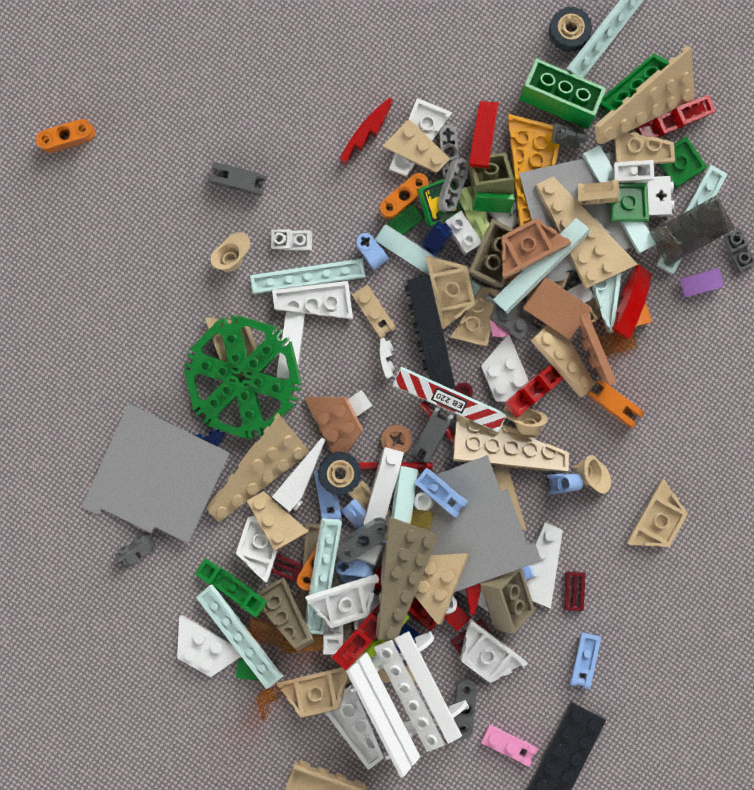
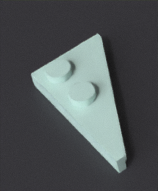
(606, 296)

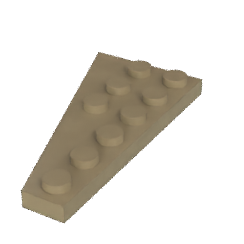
(402, 569)

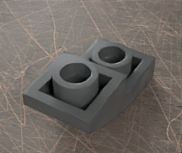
(738, 250)

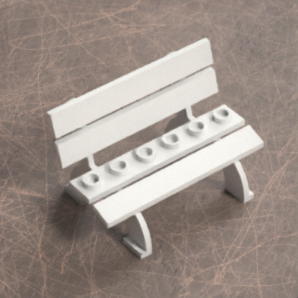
(381, 710)

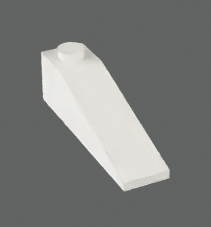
(294, 330)
(383, 484)
(293, 489)

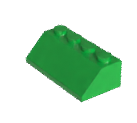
(629, 84)
(562, 93)

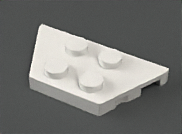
(504, 371)
(256, 549)
(345, 601)
(203, 648)
(487, 654)

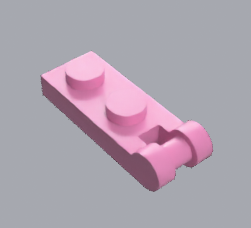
(508, 745)

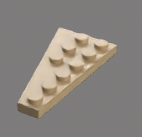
(652, 99)
(598, 254)
(505, 448)
(262, 464)

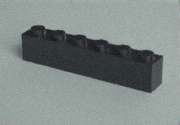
(430, 331)

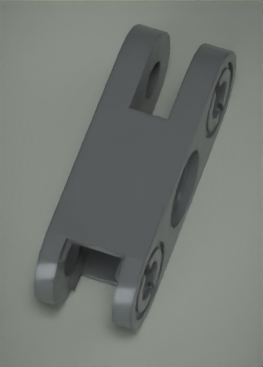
(237, 179)
(432, 434)
(355, 547)
(466, 718)

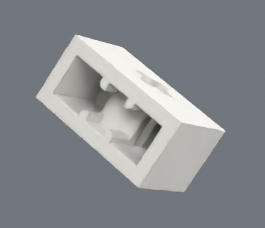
(664, 187)
(463, 233)

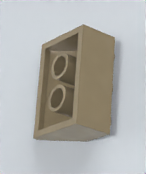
(488, 262)
(508, 601)

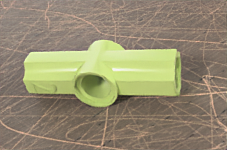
(477, 219)

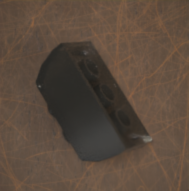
(692, 230)

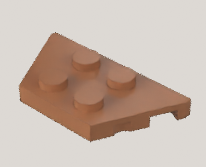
(529, 245)
(597, 356)
(336, 421)

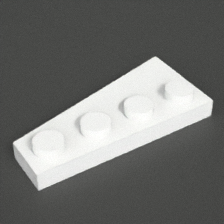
(430, 121)
(320, 300)
(548, 546)
(356, 729)

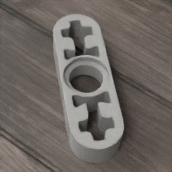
(443, 139)
(446, 190)

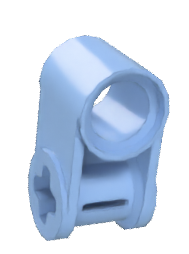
(373, 253)
(564, 483)
(355, 570)

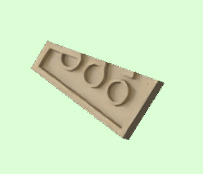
(564, 359)

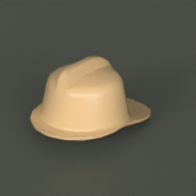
(231, 252)
(529, 422)
(594, 474)

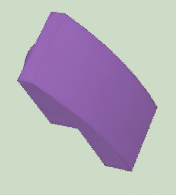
(702, 282)

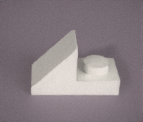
(634, 171)

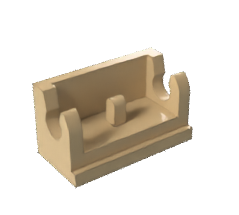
(598, 193)

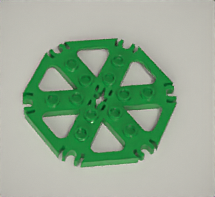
(239, 359)

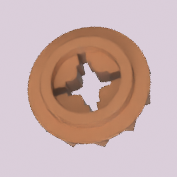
(395, 430)

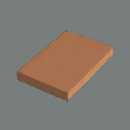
(556, 307)

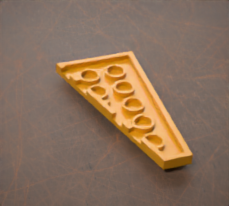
(530, 150)

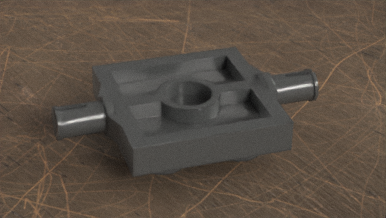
(514, 322)

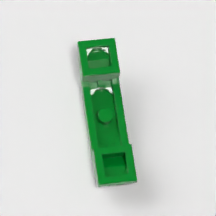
(232, 587)

